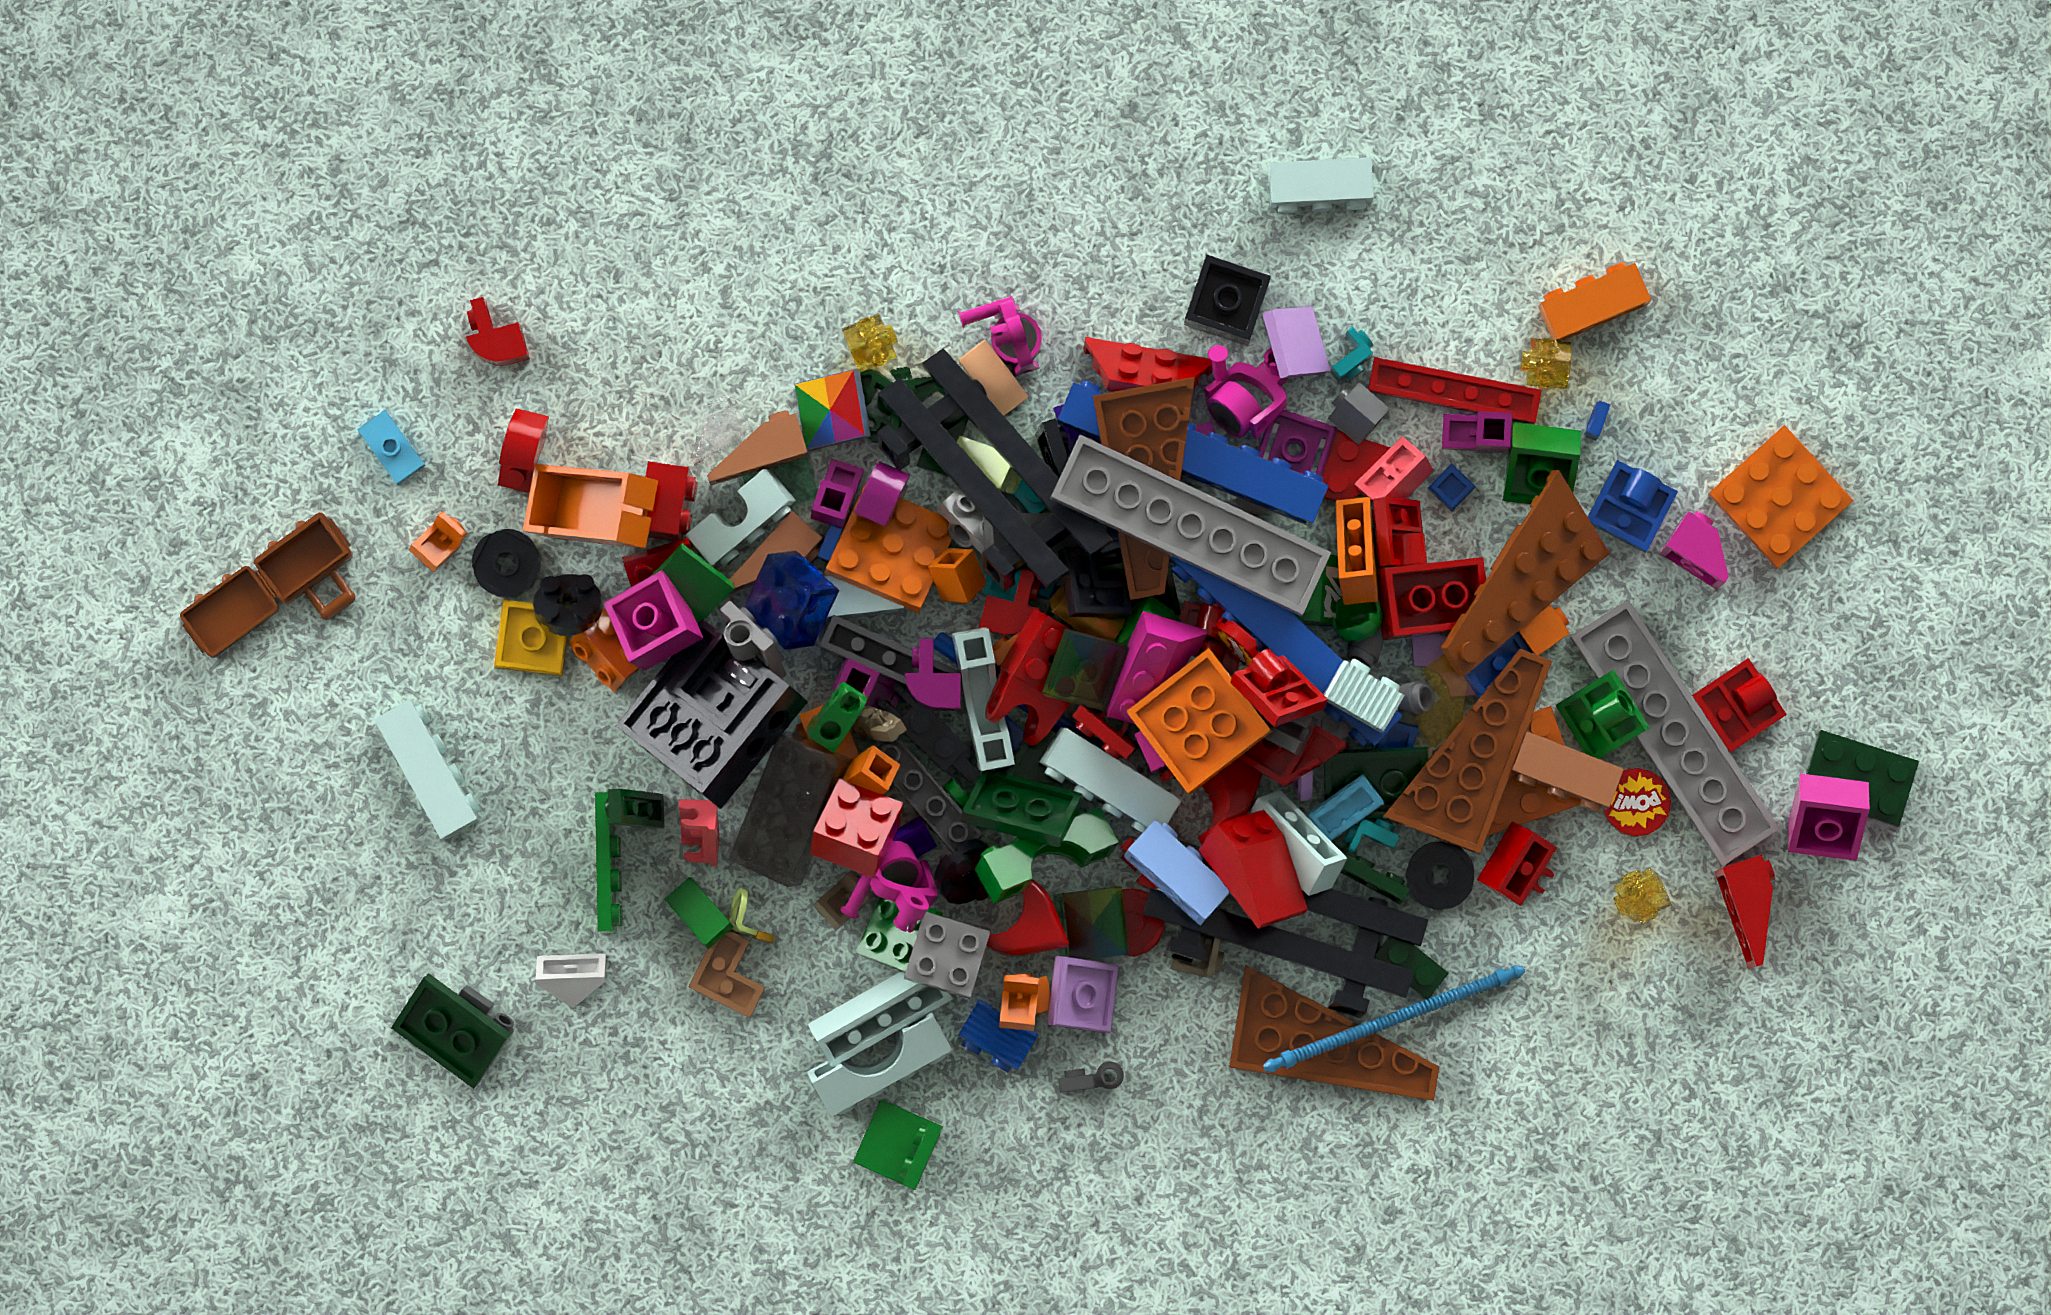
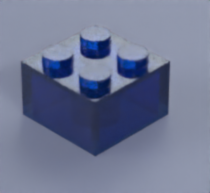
(791, 599)

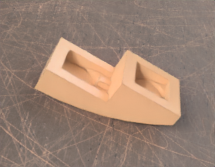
(1000, 384)

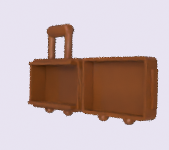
(283, 571)

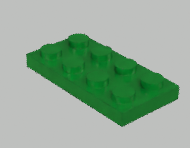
(608, 878)

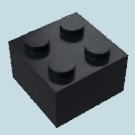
(1227, 300)

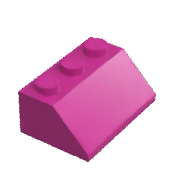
(1155, 653)

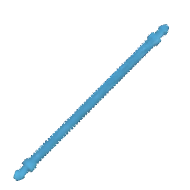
(1290, 1058)

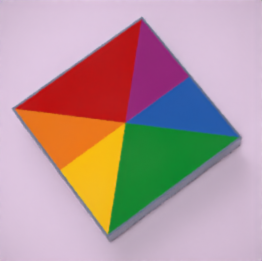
(832, 410)

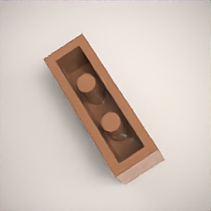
(1566, 772)

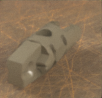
(878, 725)

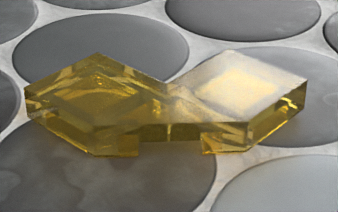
(1448, 710)

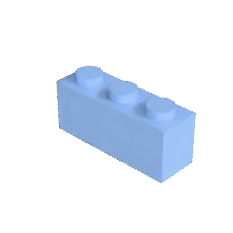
(1177, 871)

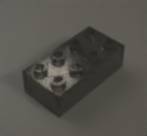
(786, 809)

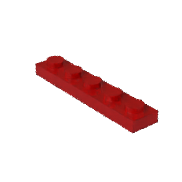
(1453, 390)

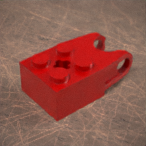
(1024, 677)

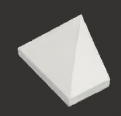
(571, 976)

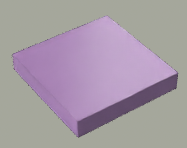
(1296, 342)
(1082, 994)

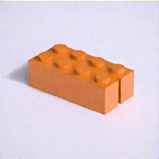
(590, 505)

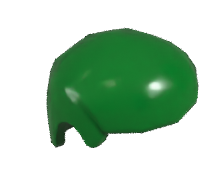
(1358, 620)

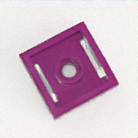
(1300, 430)

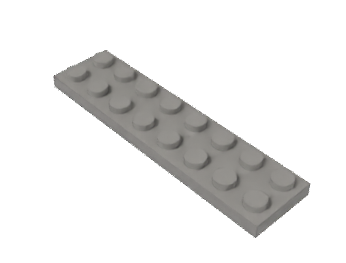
(1190, 525)
(1679, 735)

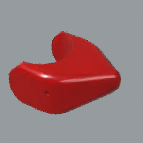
(1230, 792)
(1036, 929)

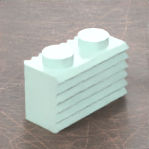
(1363, 695)

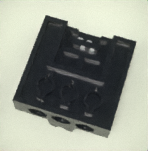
(711, 715)

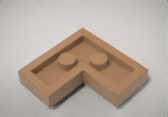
(718, 978)

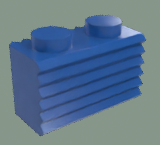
(1006, 1045)

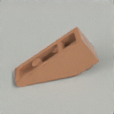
(768, 446)
(788, 536)

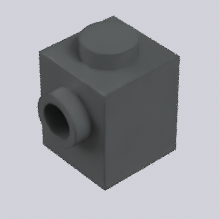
(1357, 412)

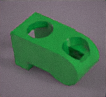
(836, 717)

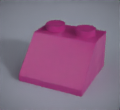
(1697, 549)
(652, 621)

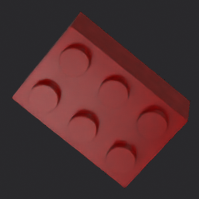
(1427, 596)

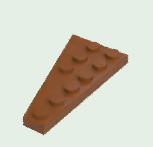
(1151, 429)
(1532, 570)
(1467, 775)
(1280, 1019)

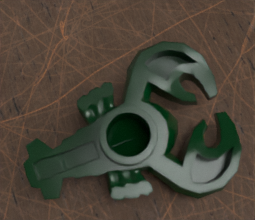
(873, 379)

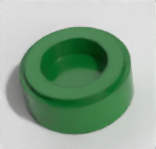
(956, 793)

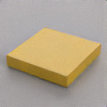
(527, 644)

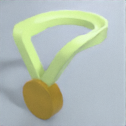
(742, 895)

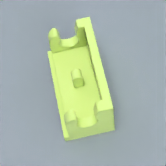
(991, 464)

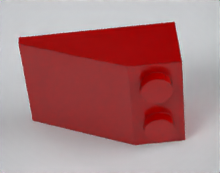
(1256, 867)
(1748, 899)

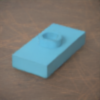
(391, 447)
(1345, 807)

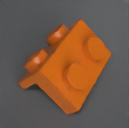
(603, 652)

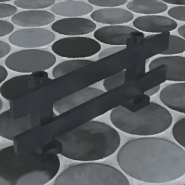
(927, 428)
(1355, 966)

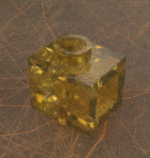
(870, 342)
(1547, 363)
(1641, 895)

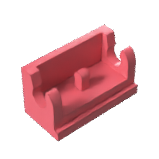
(1396, 472)
(700, 828)

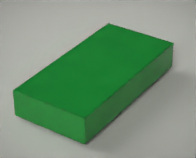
(698, 912)

